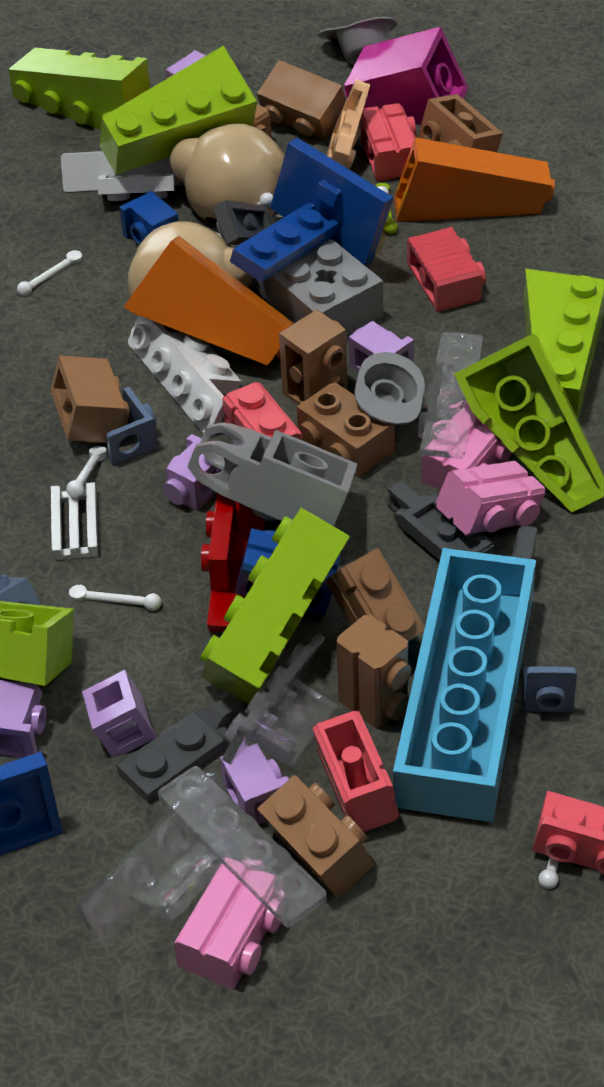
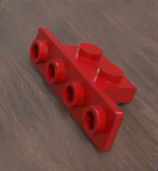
(222, 558)

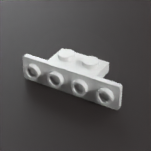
(93, 172)
(186, 369)

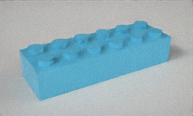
(465, 686)

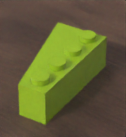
(78, 85)
(178, 108)
(567, 319)
(273, 606)
(34, 641)

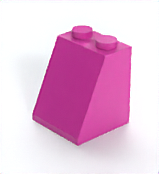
(408, 72)

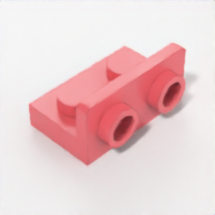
(571, 831)

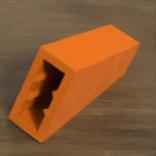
(469, 183)
(208, 303)

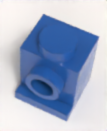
(145, 215)

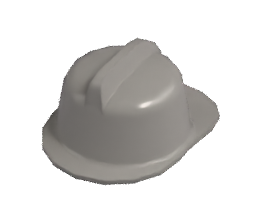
(360, 34)
(390, 388)

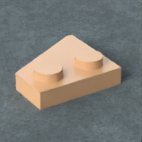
(346, 129)

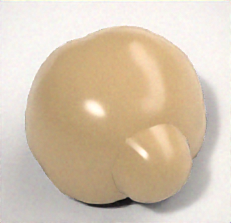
(228, 165)
(198, 236)

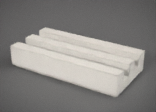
(75, 550)

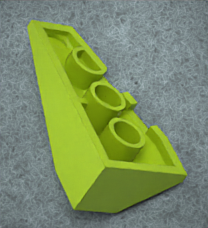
(529, 412)

